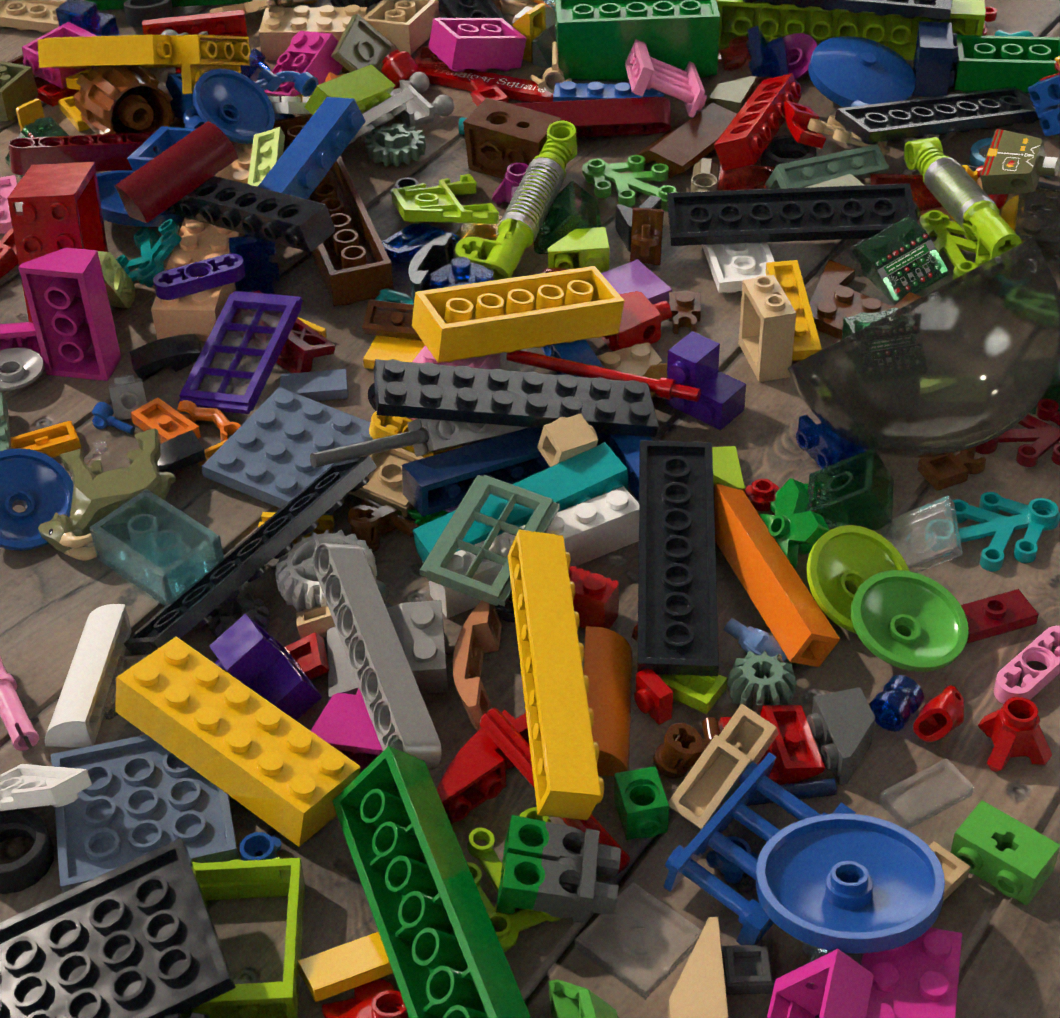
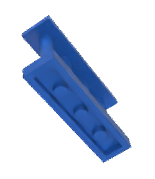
(684, 860)

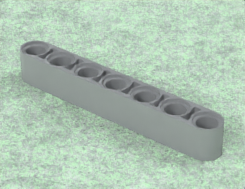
(375, 652)

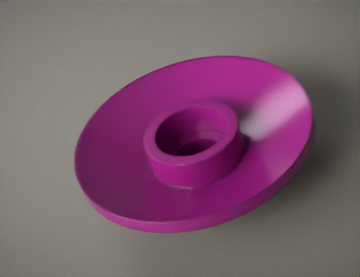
(799, 48)

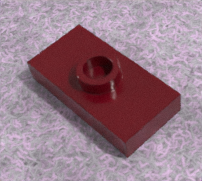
(998, 615)

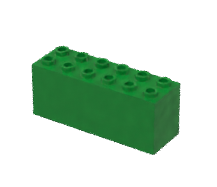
(599, 34)

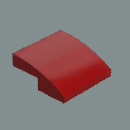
(794, 746)

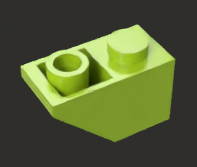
(581, 249)

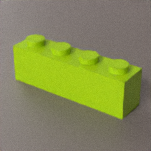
(365, 85)

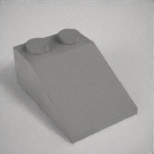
(423, 642)

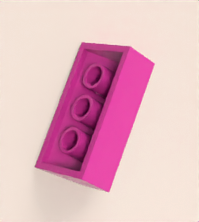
(71, 314)

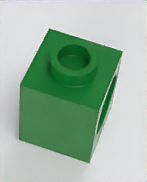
(641, 803)

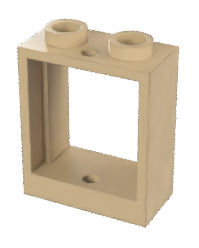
(766, 328)

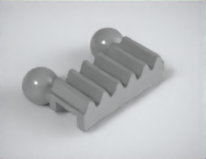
(419, 109)

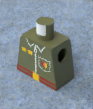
(1016, 164)

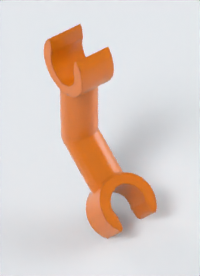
(208, 414)

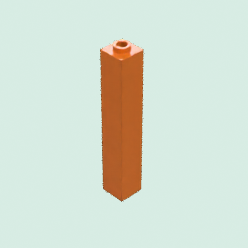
(771, 580)

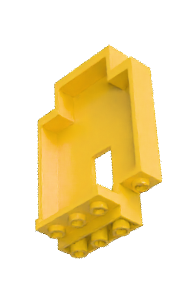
(191, 52)

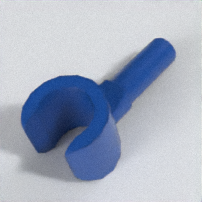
(103, 416)

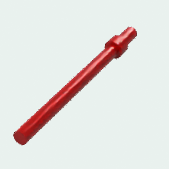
(664, 388)

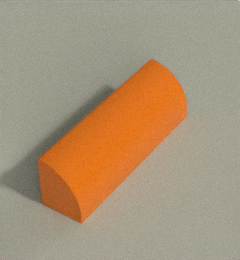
(609, 695)

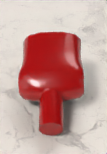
(940, 715)

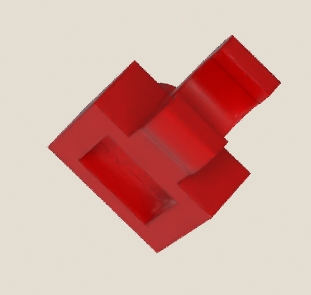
(483, 91)

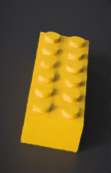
(516, 313)
(235, 739)

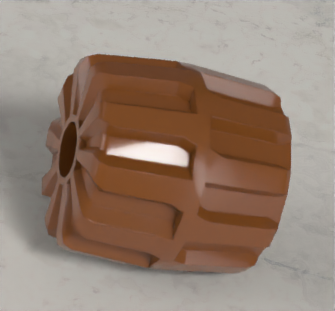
(123, 100)

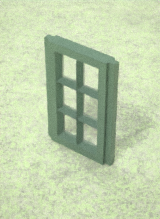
(468, 512)

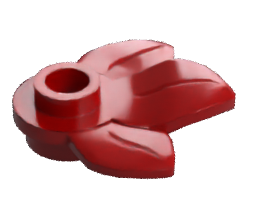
(371, 1000)

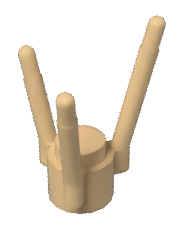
(552, 74)

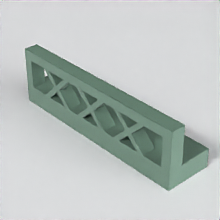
(814, 170)

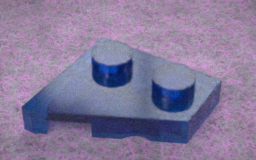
(408, 241)

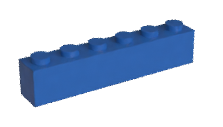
(315, 148)

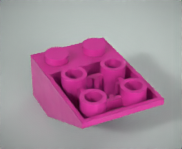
(307, 53)

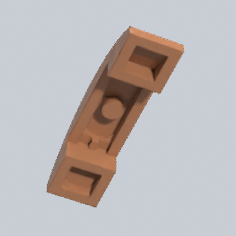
(478, 636)

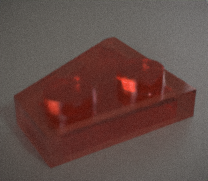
(744, 178)

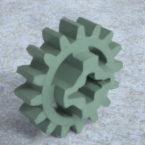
(395, 144)

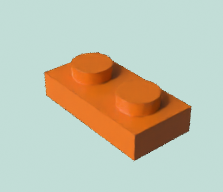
(163, 418)

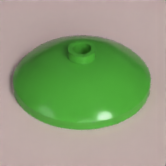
(909, 621)

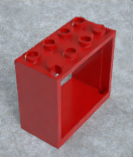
(58, 211)

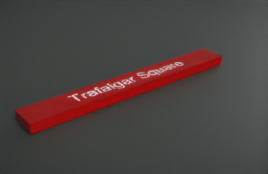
(513, 87)

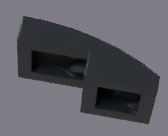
(175, 350)
(180, 452)

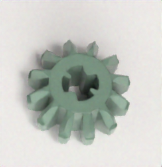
(761, 681)

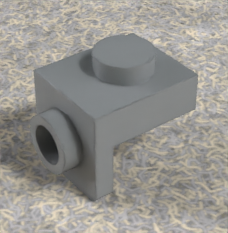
(126, 395)

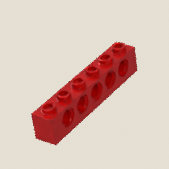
(756, 122)

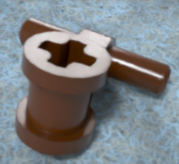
(375, 520)
(686, 748)

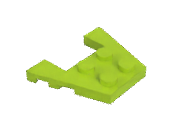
(439, 204)

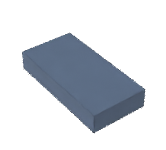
(317, 384)

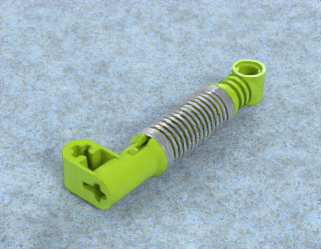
(961, 198)
(528, 206)

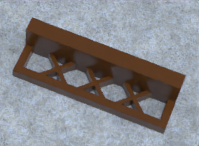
(389, 320)

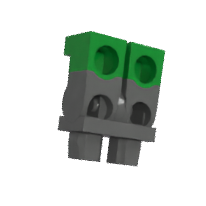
(555, 870)

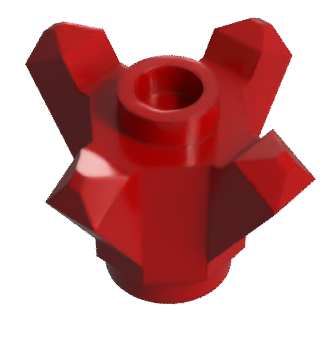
(1015, 734)

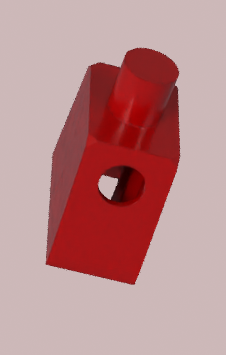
(639, 321)

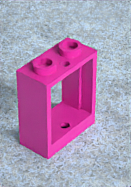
(53, 75)
(838, 989)

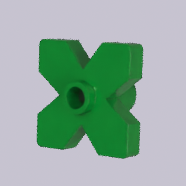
(793, 525)

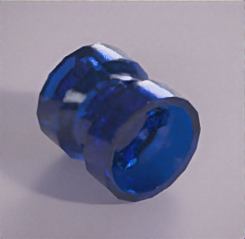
(897, 702)

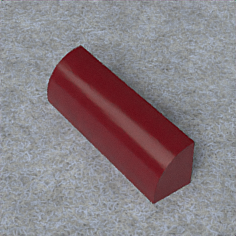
(176, 172)

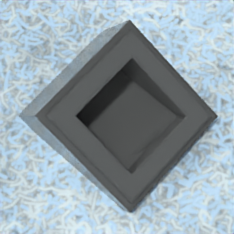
(542, 50)

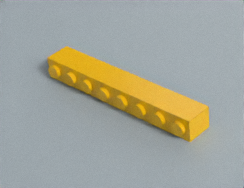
(553, 678)

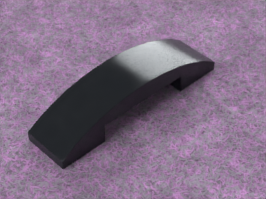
(428, 260)

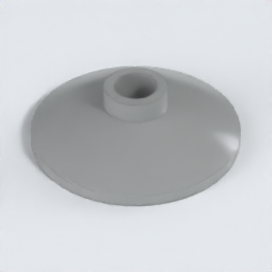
(19, 368)

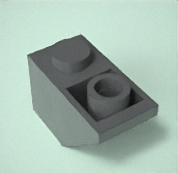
(844, 730)

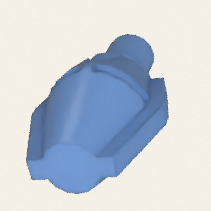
(754, 639)

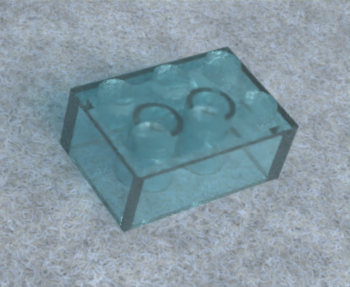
(156, 546)

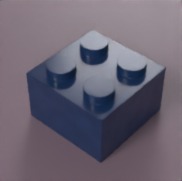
(934, 58)

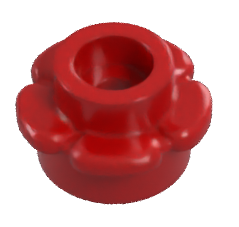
(761, 494)

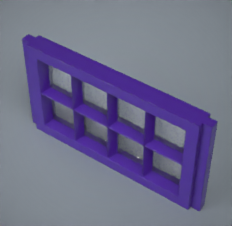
(241, 351)

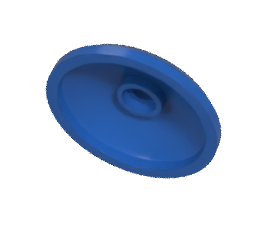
(233, 104)
(38, 485)

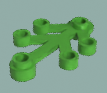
(598, 172)

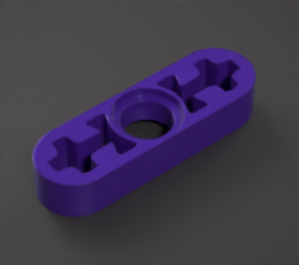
(184, 280)

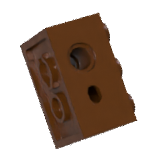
(504, 135)

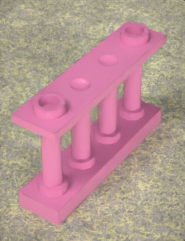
(648, 73)

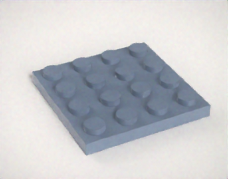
(273, 447)
(136, 805)

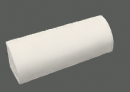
(89, 678)

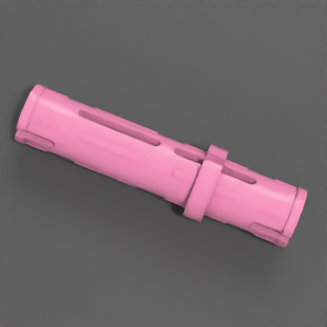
(14, 714)

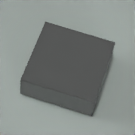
(747, 969)

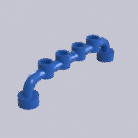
(304, 83)

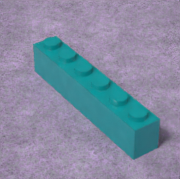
(566, 483)

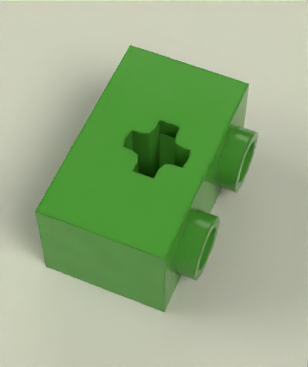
(1005, 852)

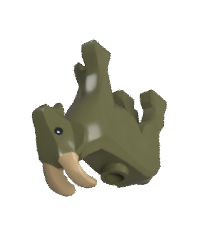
(102, 492)

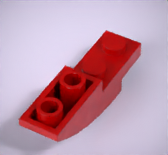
(476, 772)

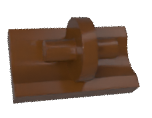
(647, 235)

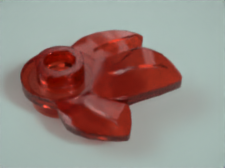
(735, 55)

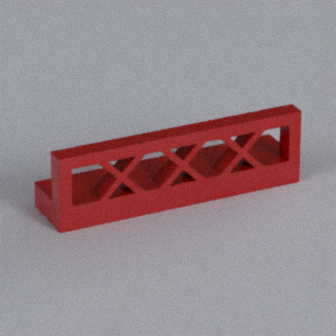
(220, 23)

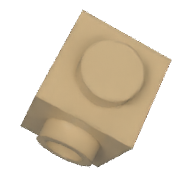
(566, 439)

